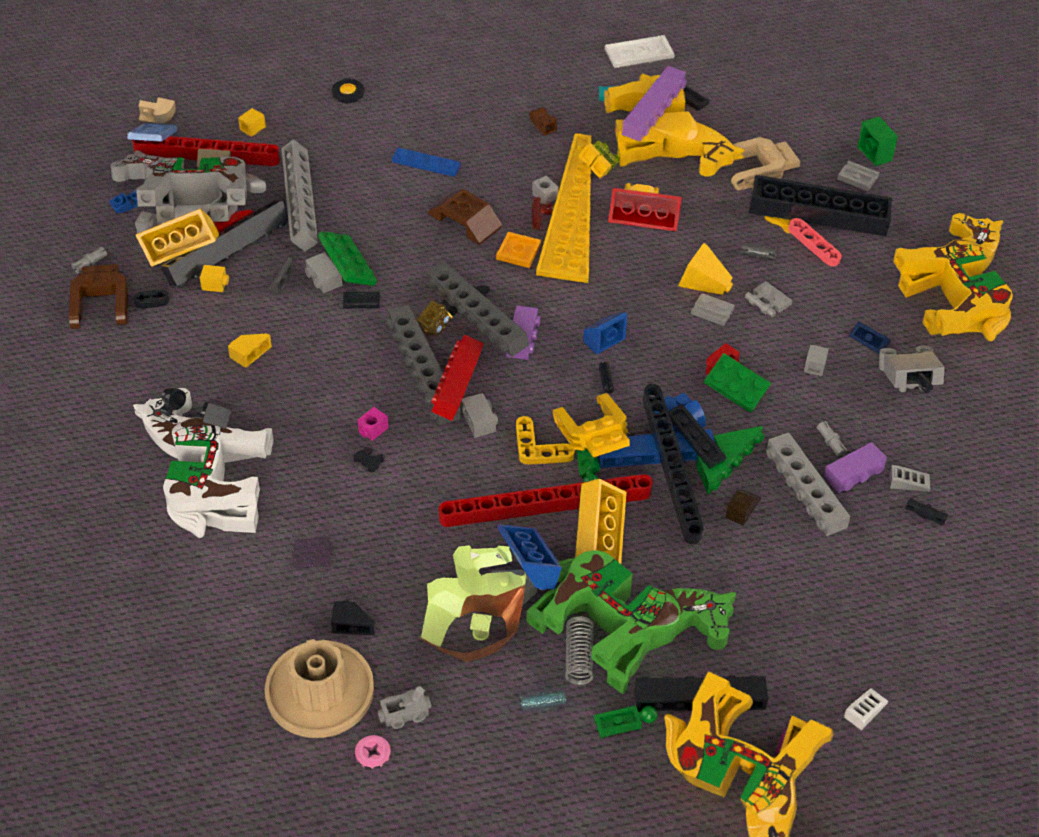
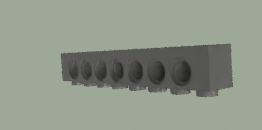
(477, 309)
(417, 355)

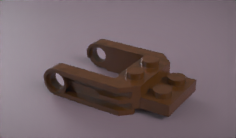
(98, 282)

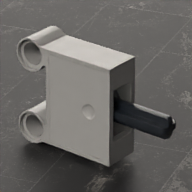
(913, 369)

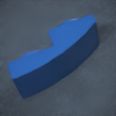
(124, 203)

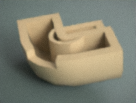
(157, 112)

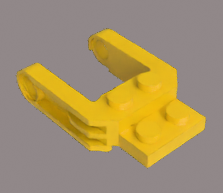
(598, 435)

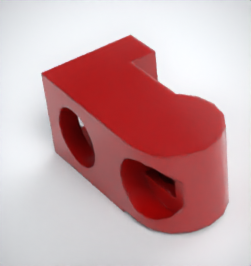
(713, 358)

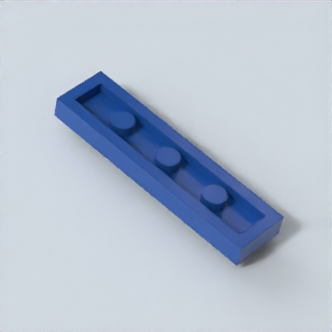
(426, 162)

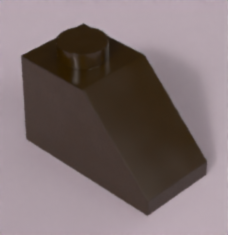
(741, 506)

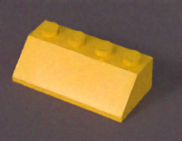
(177, 236)
(601, 519)

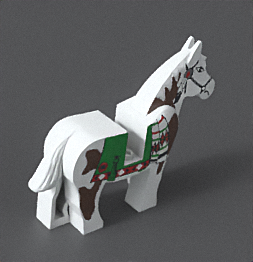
(195, 482)

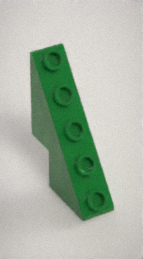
(735, 447)

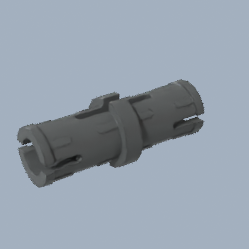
(758, 251)

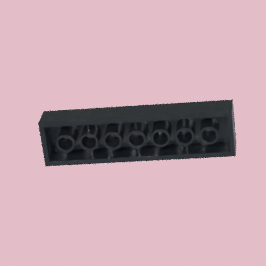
(821, 205)

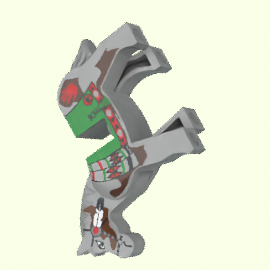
(167, 183)

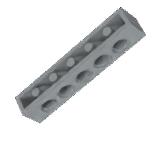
(807, 484)

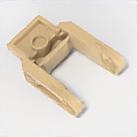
(773, 157)

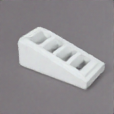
(859, 720)

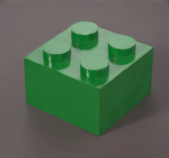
(877, 141)

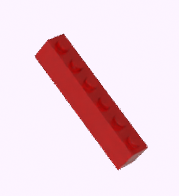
(456, 379)

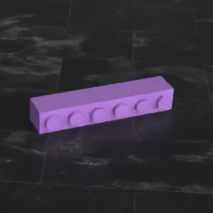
(654, 103)

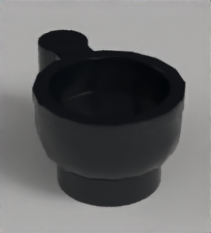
(173, 400)

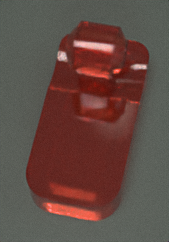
(537, 209)

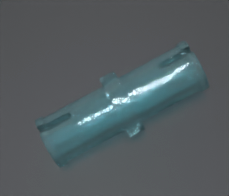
(543, 700)

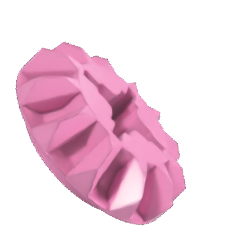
(371, 743)

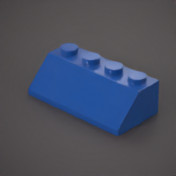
(532, 555)

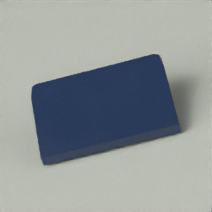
(869, 337)

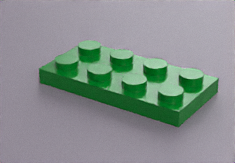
(347, 258)

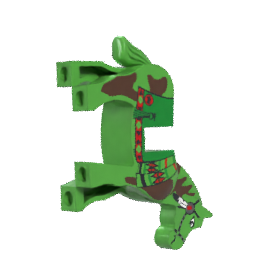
(653, 619)

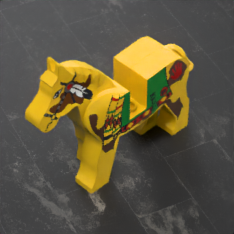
(978, 298)
(712, 758)

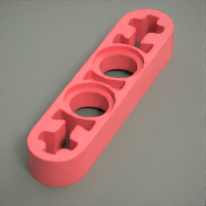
(829, 255)

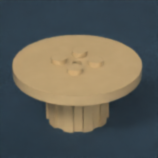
(319, 689)

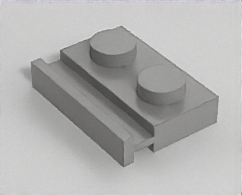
(858, 176)
(712, 309)

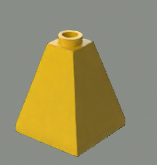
(706, 273)

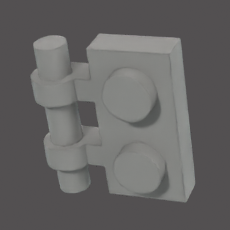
(771, 296)

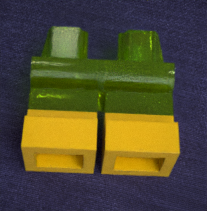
(600, 158)

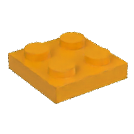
(518, 249)

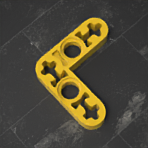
(536, 451)

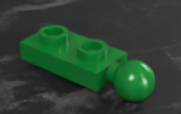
(587, 465)
(623, 720)

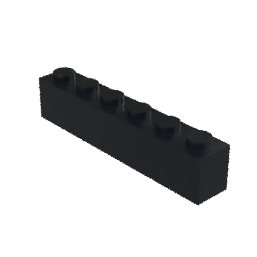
(679, 693)

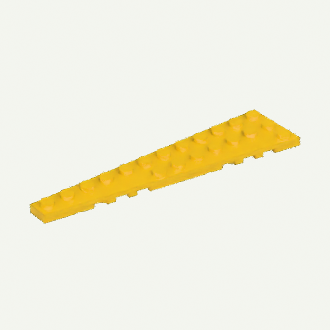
(567, 238)

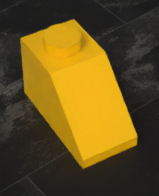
(249, 348)

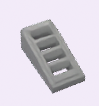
(904, 484)

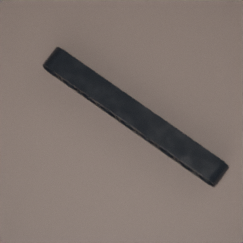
(672, 471)

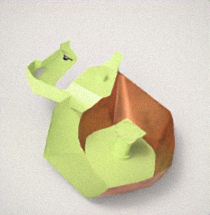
(491, 593)

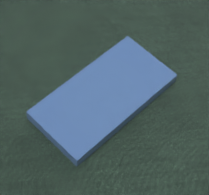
(152, 132)

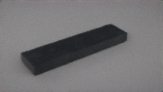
(696, 436)

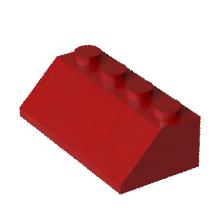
(645, 209)

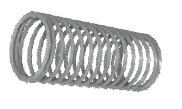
(574, 669)

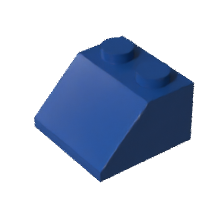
(606, 332)

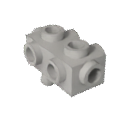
(404, 708)

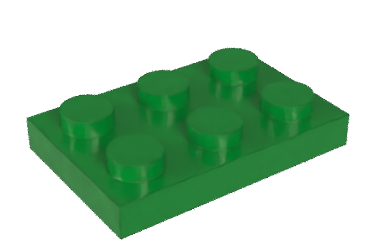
(737, 383)

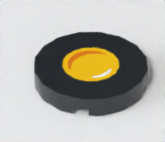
(348, 90)

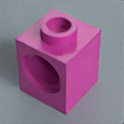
(372, 424)

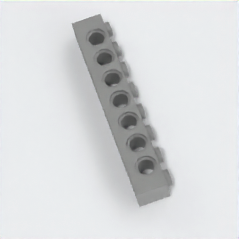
(299, 196)

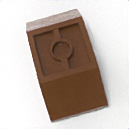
(470, 212)

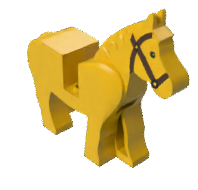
(674, 133)

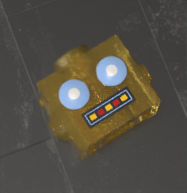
(434, 318)

